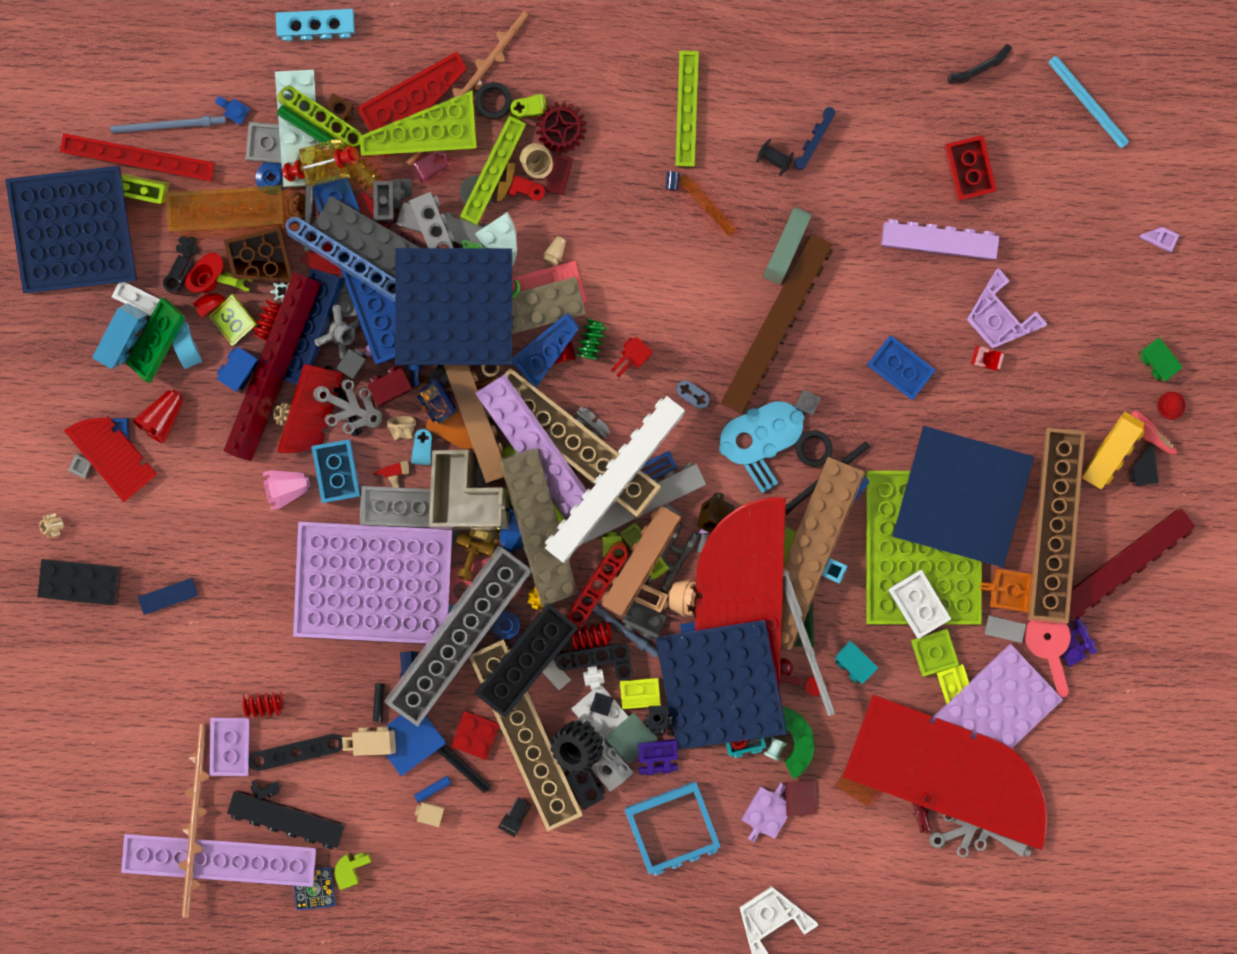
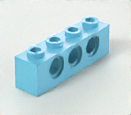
(285, 20)

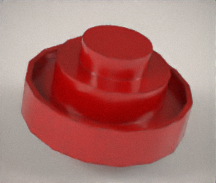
(1171, 405)

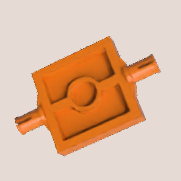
(1009, 590)

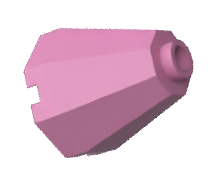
(284, 487)

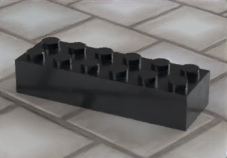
(525, 660)

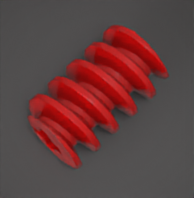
(268, 320)
(591, 636)
(262, 705)

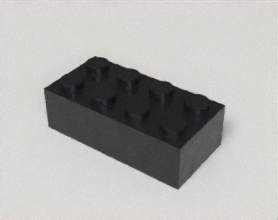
(79, 581)

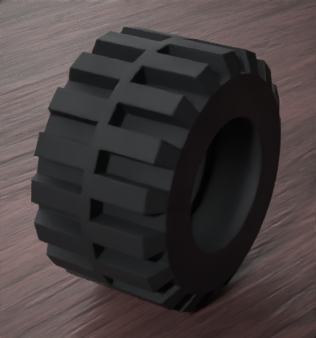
(569, 755)

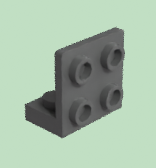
(644, 619)

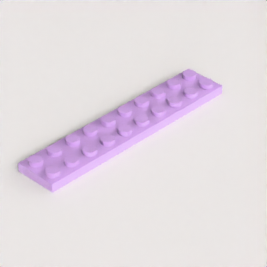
(220, 860)

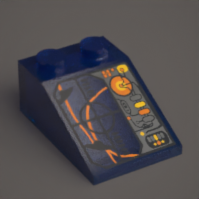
(437, 401)

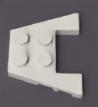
(769, 912)

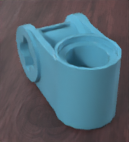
(422, 450)

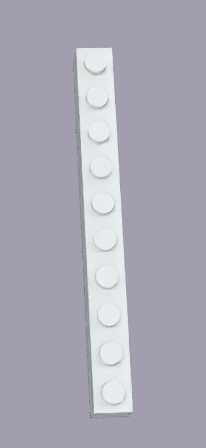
(615, 479)

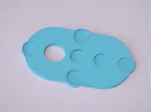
(771, 429)

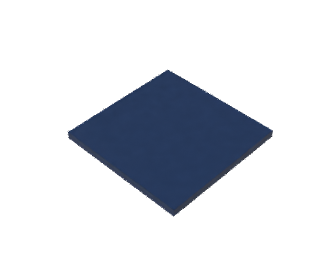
(963, 496)

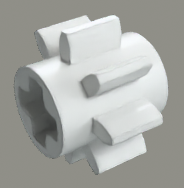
(593, 677)

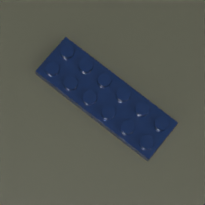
(316, 324)

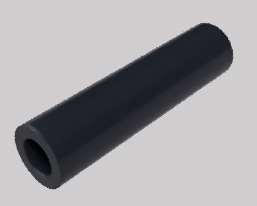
(378, 702)

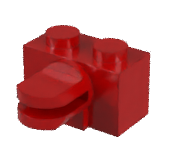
(635, 352)

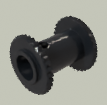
(775, 157)

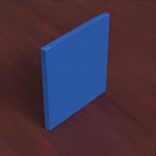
(413, 743)

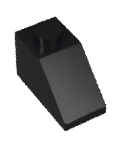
(1144, 468)

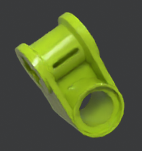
(532, 106)

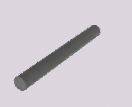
(309, 212)

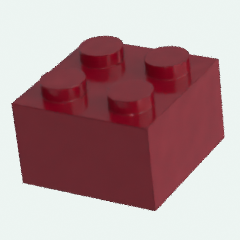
(390, 386)

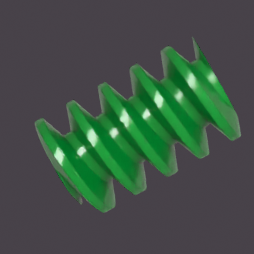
(592, 340)

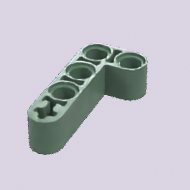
(787, 245)

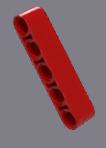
(599, 574)

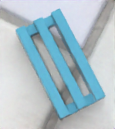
(768, 486)

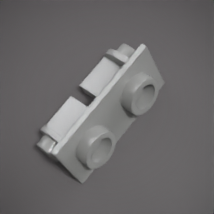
(585, 417)

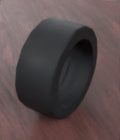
(493, 86)
(828, 448)

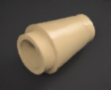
(554, 253)

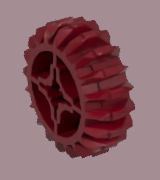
(552, 129)

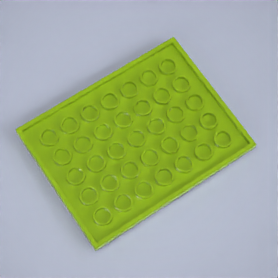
(893, 559)

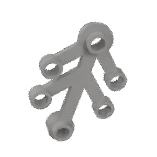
(351, 407)
(967, 829)

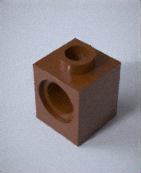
(334, 101)

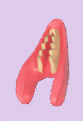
(1153, 435)

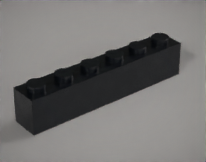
(285, 818)

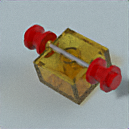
(322, 163)

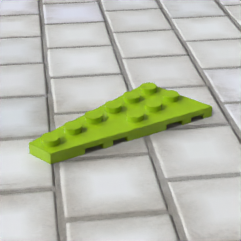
(433, 129)

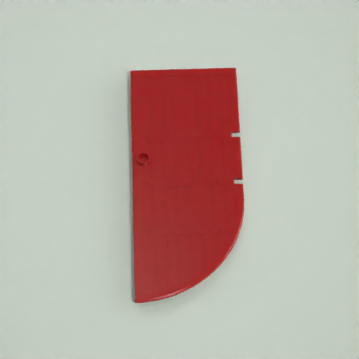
(744, 571)
(948, 771)

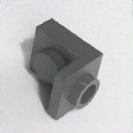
(401, 189)

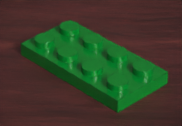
(155, 340)

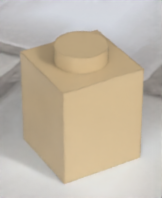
(429, 813)

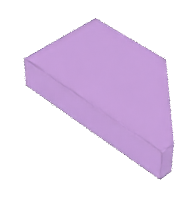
(1161, 238)

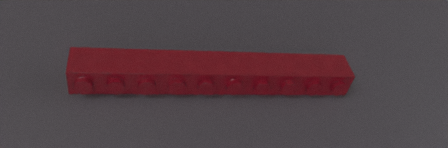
(272, 367)

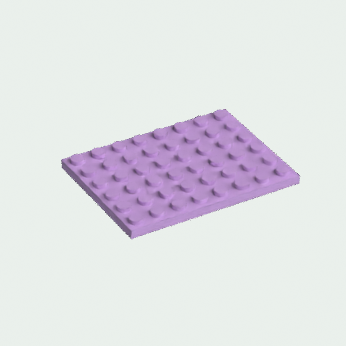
(371, 582)

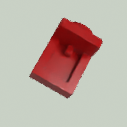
(987, 358)

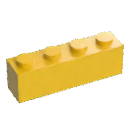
(1113, 450)

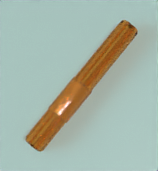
(699, 196)

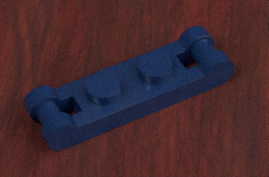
(818, 132)

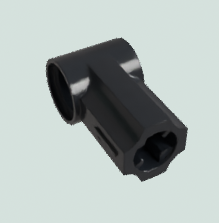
(178, 272)
(513, 820)

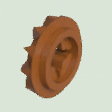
(295, 198)

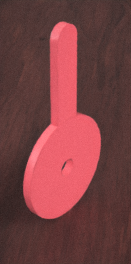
(1050, 649)

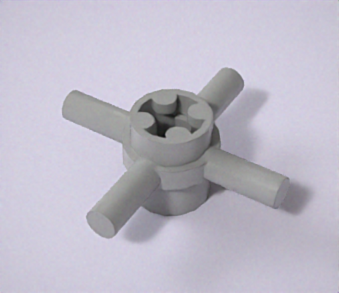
(339, 332)

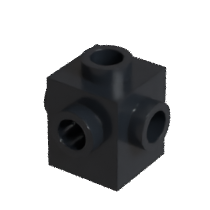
(659, 719)

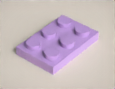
(229, 746)

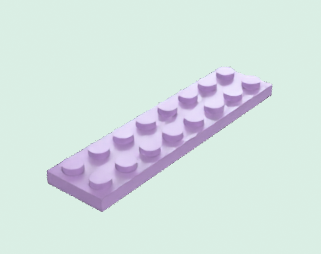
(526, 433)

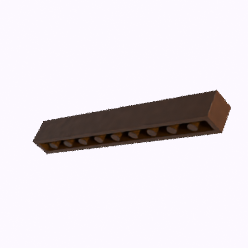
(776, 323)

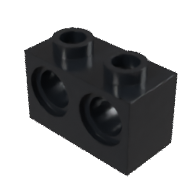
(581, 788)

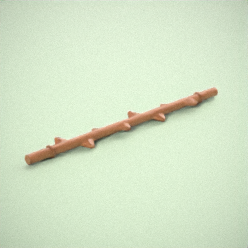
(483, 65)
(191, 829)

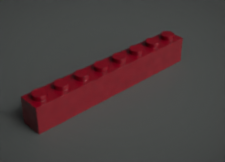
(1129, 561)

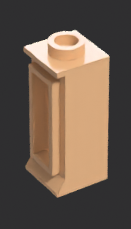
(662, 602)

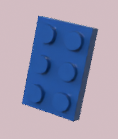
(901, 367)

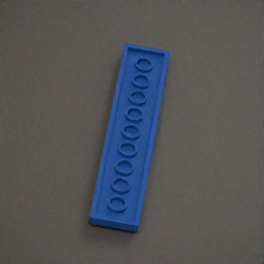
(373, 309)

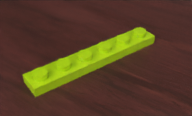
(687, 108)
(492, 170)

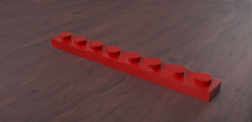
(137, 157)

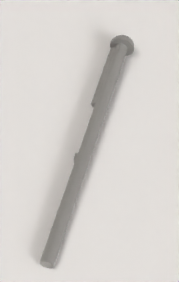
(796, 612)

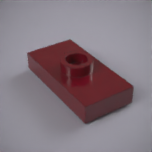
(559, 174)

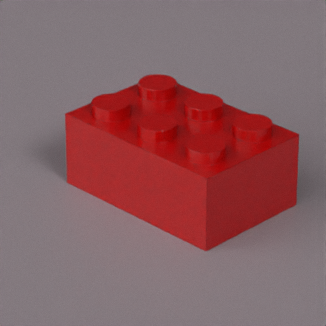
(970, 168)

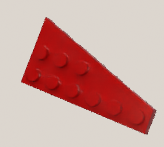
(412, 94)

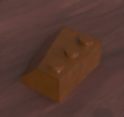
(260, 256)

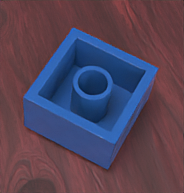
(238, 369)

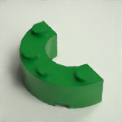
(803, 743)

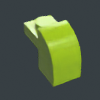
(345, 869)

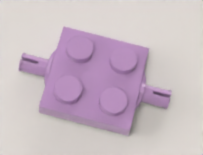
(766, 812)

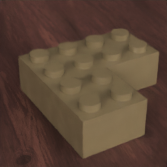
(456, 501)

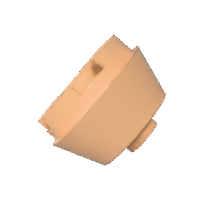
(683, 597)

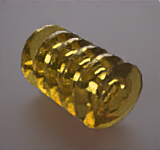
(364, 173)

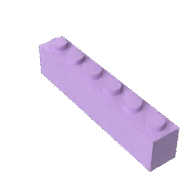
(939, 241)

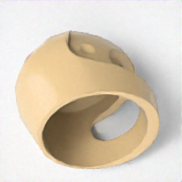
(536, 159)

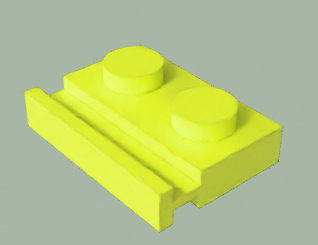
(952, 681)
(640, 693)

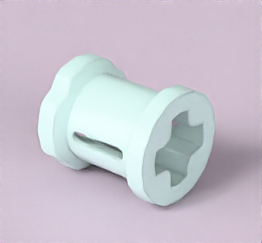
(775, 749)

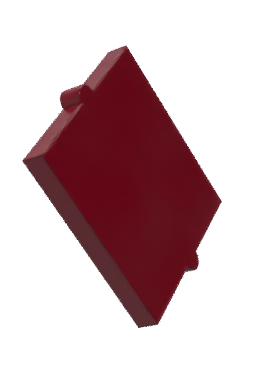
(800, 797)

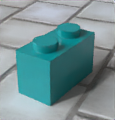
(855, 662)

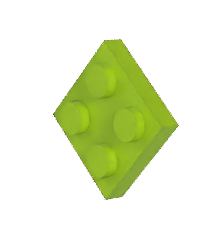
(934, 652)

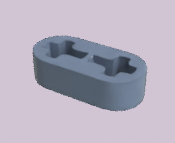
(689, 398)

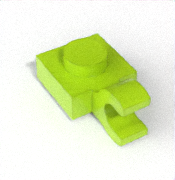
(228, 279)

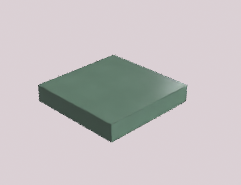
(628, 735)

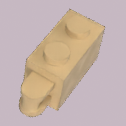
(371, 741)

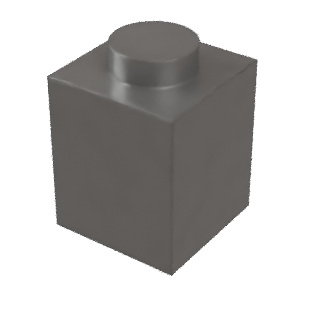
(807, 402)

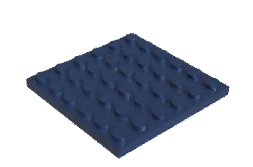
(71, 229)
(453, 306)
(721, 684)

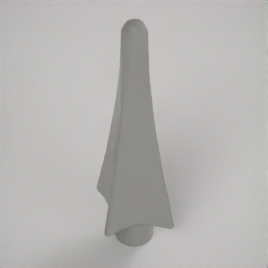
(1018, 847)

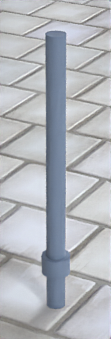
(205, 121)
(641, 643)

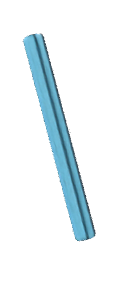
(1088, 102)

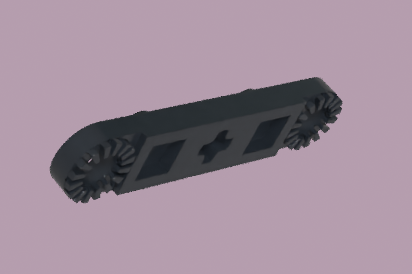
(282, 755)

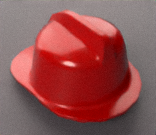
(204, 274)

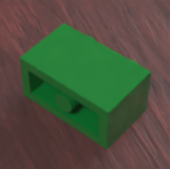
(1160, 360)

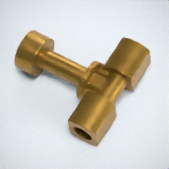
(473, 549)

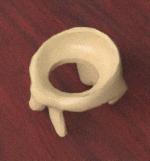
(401, 426)

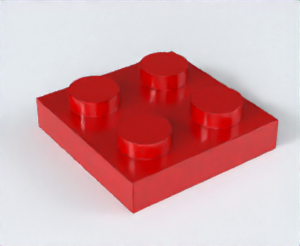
(475, 735)

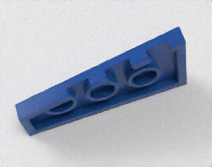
(543, 351)

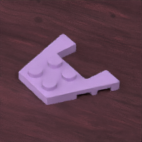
(994, 320)

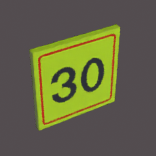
(232, 320)

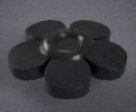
(187, 246)

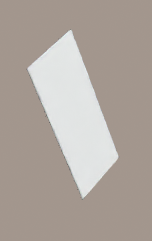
(556, 676)

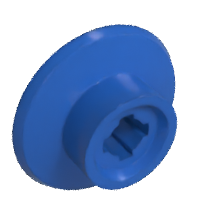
(265, 170)

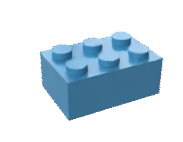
(120, 336)
(336, 471)

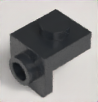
(270, 790)

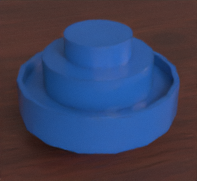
(506, 625)

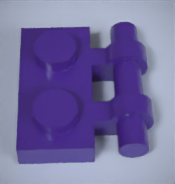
(1075, 651)
(657, 751)

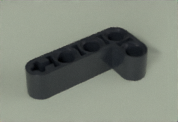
(593, 660)

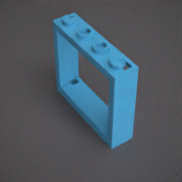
(660, 799)

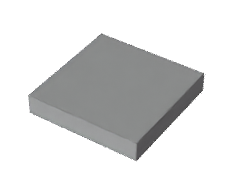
(263, 143)

